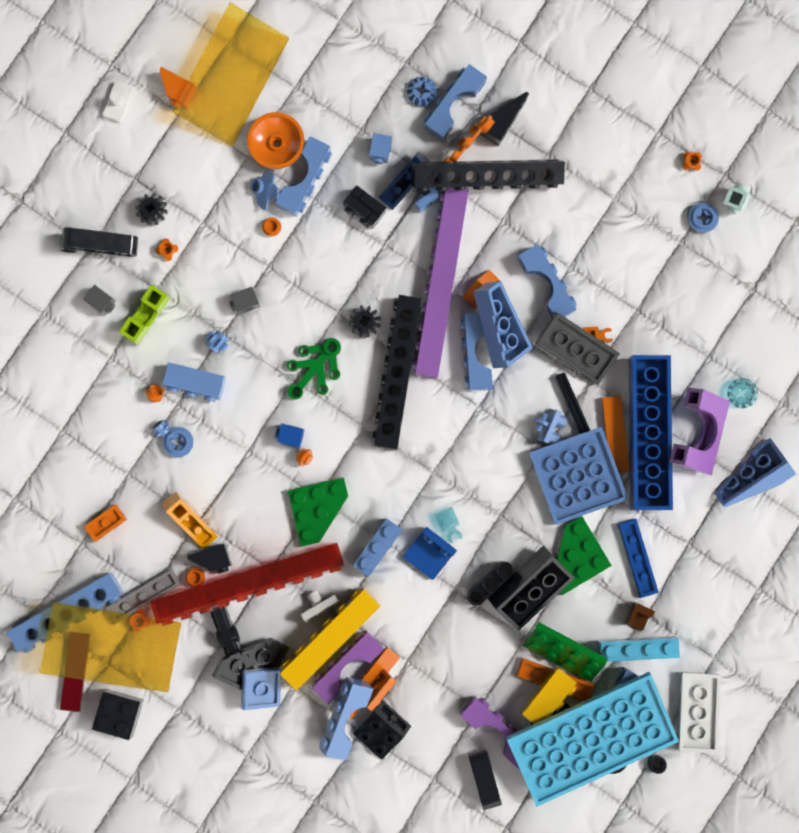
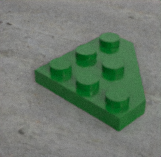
(316, 508)
(581, 553)

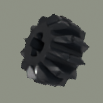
(155, 214)
(358, 318)

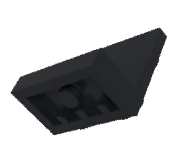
(382, 730)

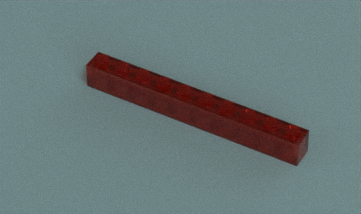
(247, 583)

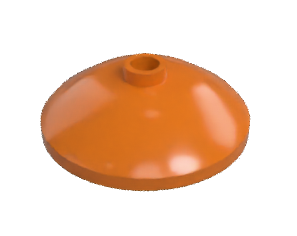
(273, 128)

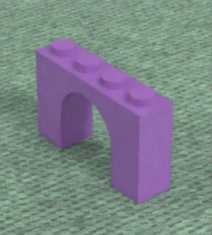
(713, 414)

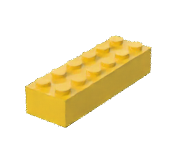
(330, 639)

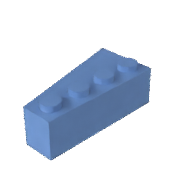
(501, 325)

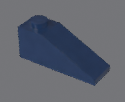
(401, 184)

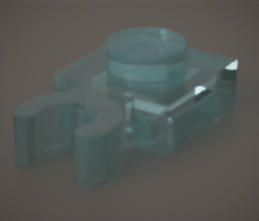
(447, 521)

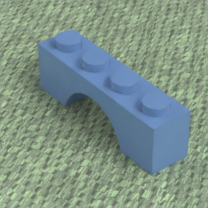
(469, 83)
(293, 198)
(535, 262)
(479, 376)
(353, 696)

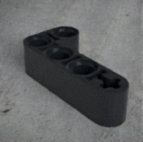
(98, 242)

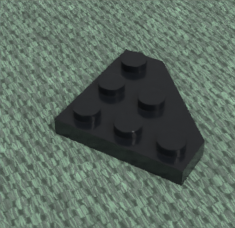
(258, 656)

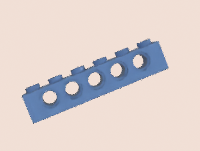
(20, 634)

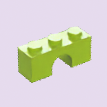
(151, 306)

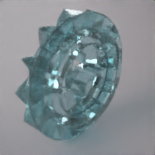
(750, 395)

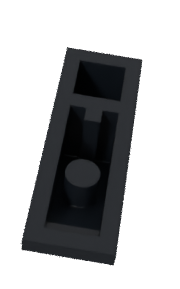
(504, 119)

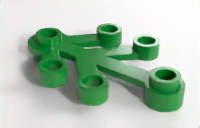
(316, 366)

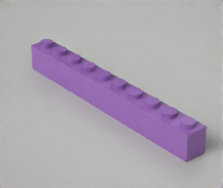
(441, 284)

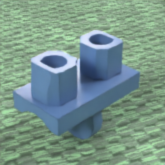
(547, 424)

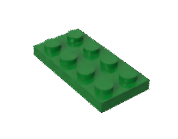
(565, 652)

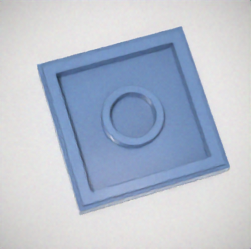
(261, 688)

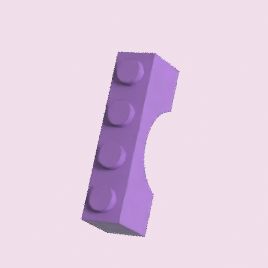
(364, 649)
(479, 715)

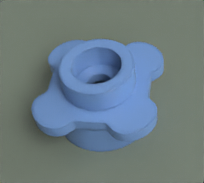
(160, 428)

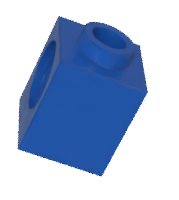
(289, 435)

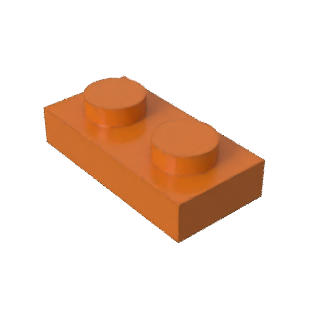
(105, 523)

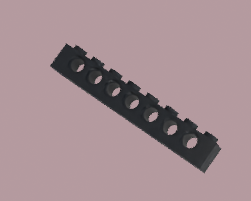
(554, 167)
(412, 306)

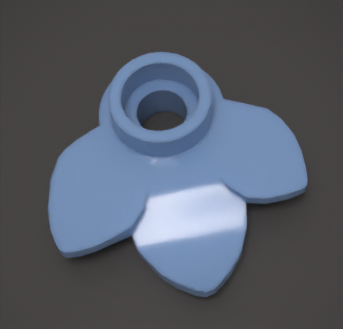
(264, 189)

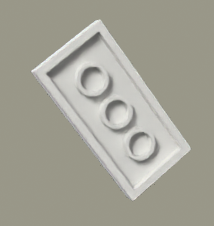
(699, 712)

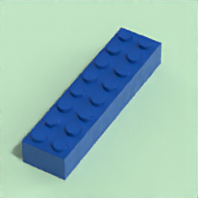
(650, 432)

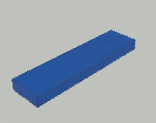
(638, 558)

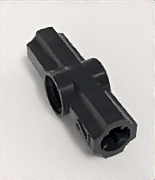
(226, 631)

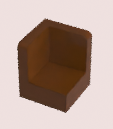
(639, 616)

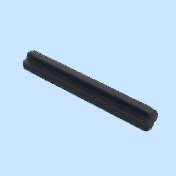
(572, 403)

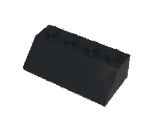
(530, 588)

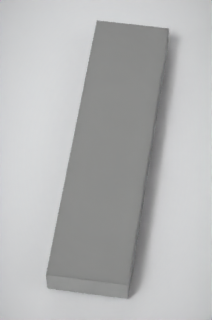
(148, 592)

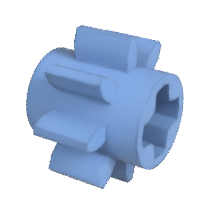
(217, 341)

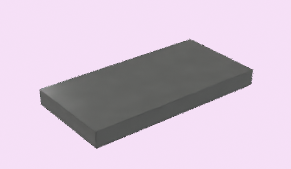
(577, 348)

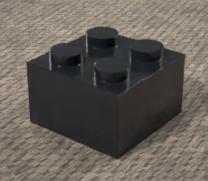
(117, 714)

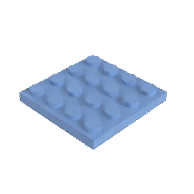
(578, 475)

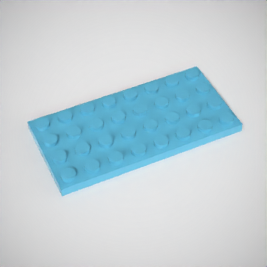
(592, 739)

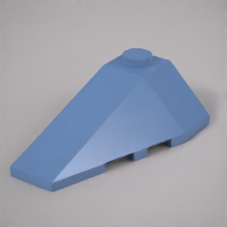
(761, 472)

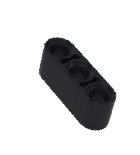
(498, 578)
(485, 780)

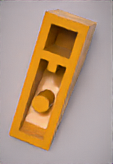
(189, 520)

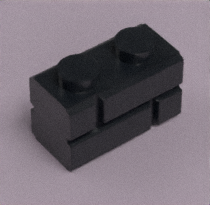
(364, 207)

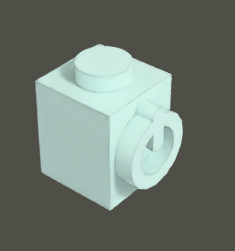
(737, 198)

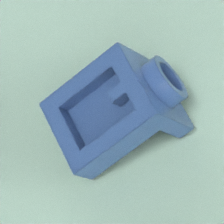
(426, 200)

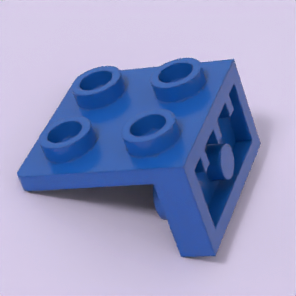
(429, 553)

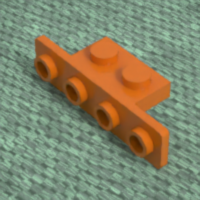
(379, 677)

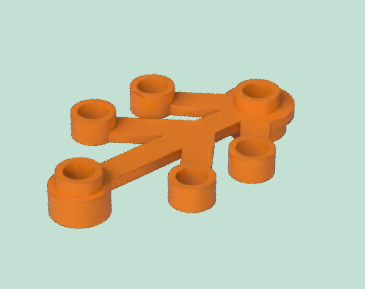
(464, 143)

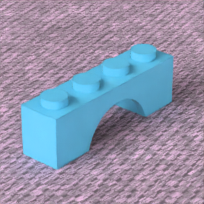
(639, 649)

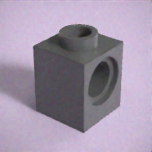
(100, 300)
(244, 301)

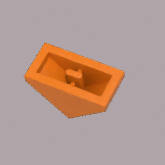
(469, 295)

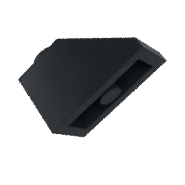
(213, 558)

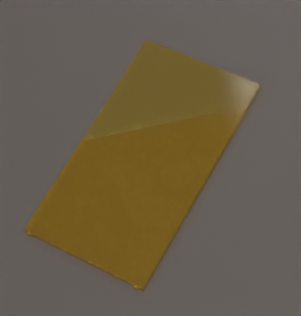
(230, 74)
(109, 647)

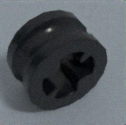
(663, 765)

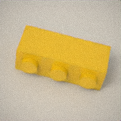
(549, 696)

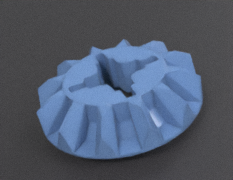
(427, 98)
(708, 211)
(170, 447)

